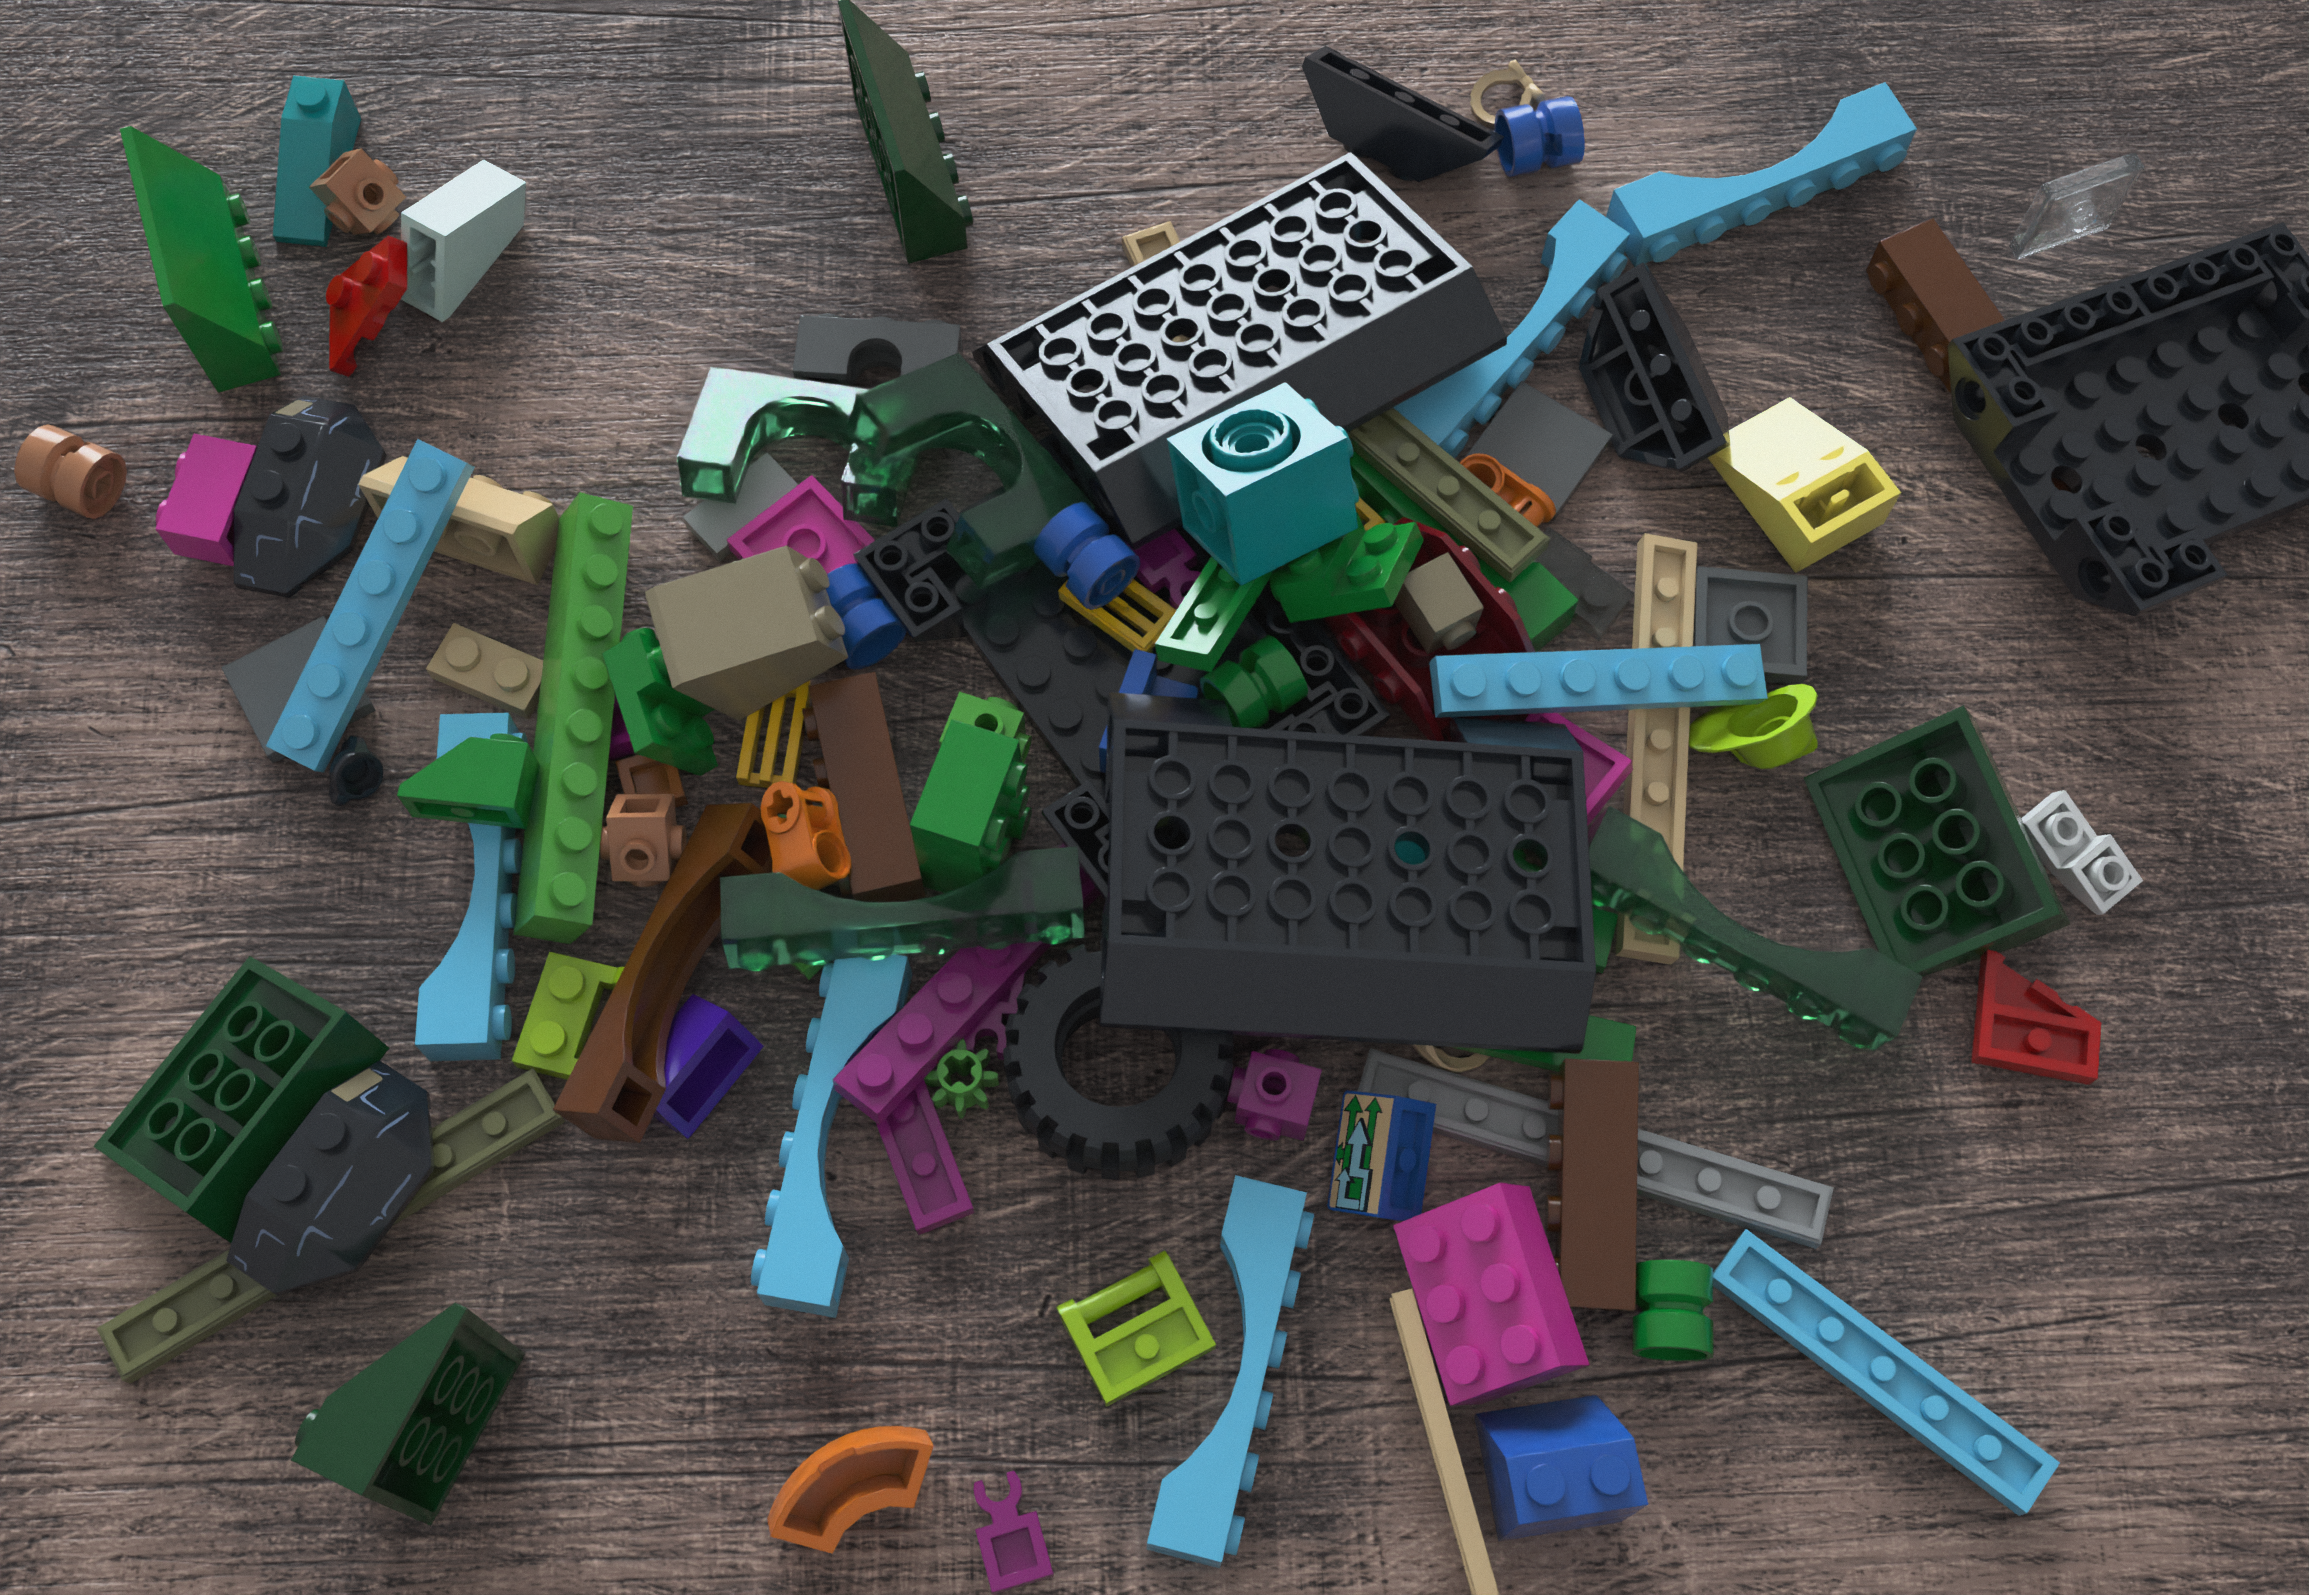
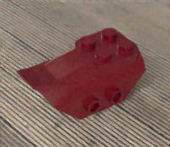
(1400, 666)

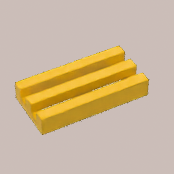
(1119, 630)
(751, 739)

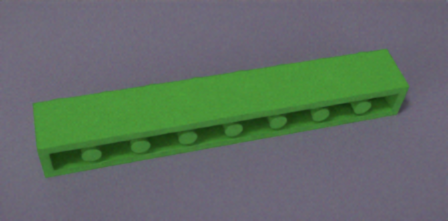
(574, 721)

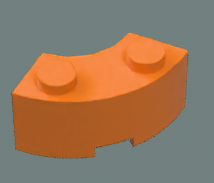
(847, 1481)

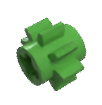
(959, 1094)

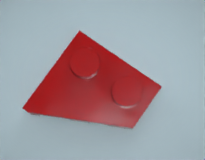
(363, 299)
(2031, 1028)

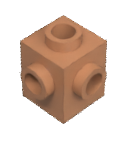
(359, 193)
(642, 838)

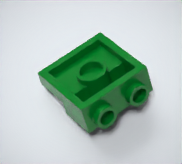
(1348, 573)
(657, 717)

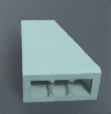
(459, 236)

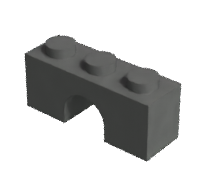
(843, 348)

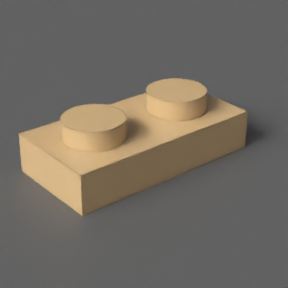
(488, 670)

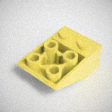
(1804, 482)

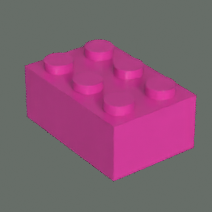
(1490, 1294)

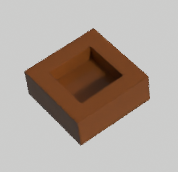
(650, 776)

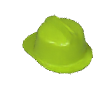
(1760, 733)

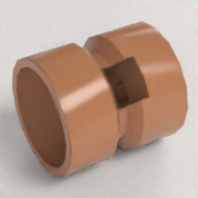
(70, 471)

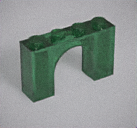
(749, 410)
(957, 410)

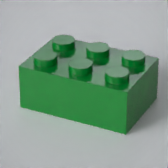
(970, 807)

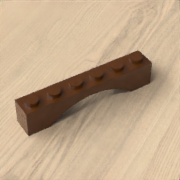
(623, 1062)

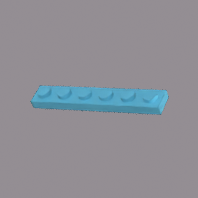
(370, 606)
(1597, 680)
(1884, 1373)

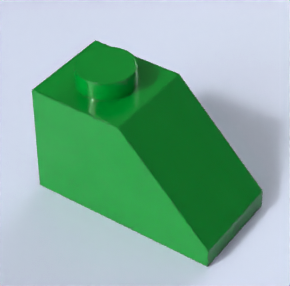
(476, 783)

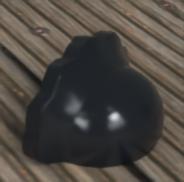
(354, 772)

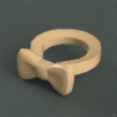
(1514, 74)

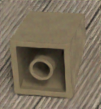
(747, 630)

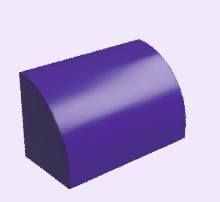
(702, 1062)

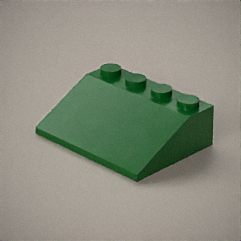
(204, 263)

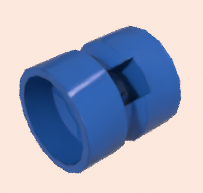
(1545, 135)
(1080, 547)
(869, 622)

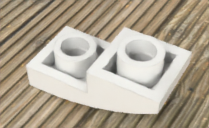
(2082, 861)

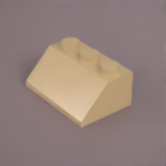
(488, 526)

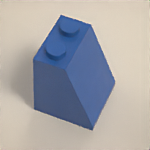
(1559, 1467)

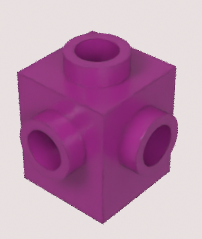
(1292, 1100)

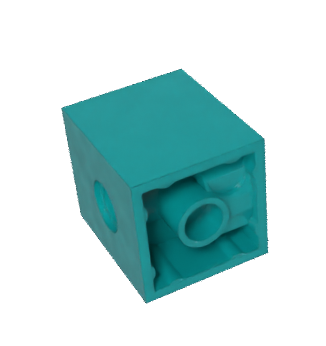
(1264, 482)

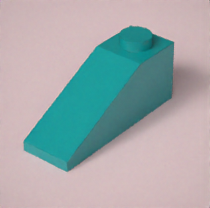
(314, 132)

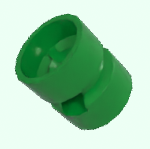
(1260, 683)
(1672, 1311)

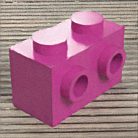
(201, 504)

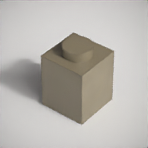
(1439, 605)

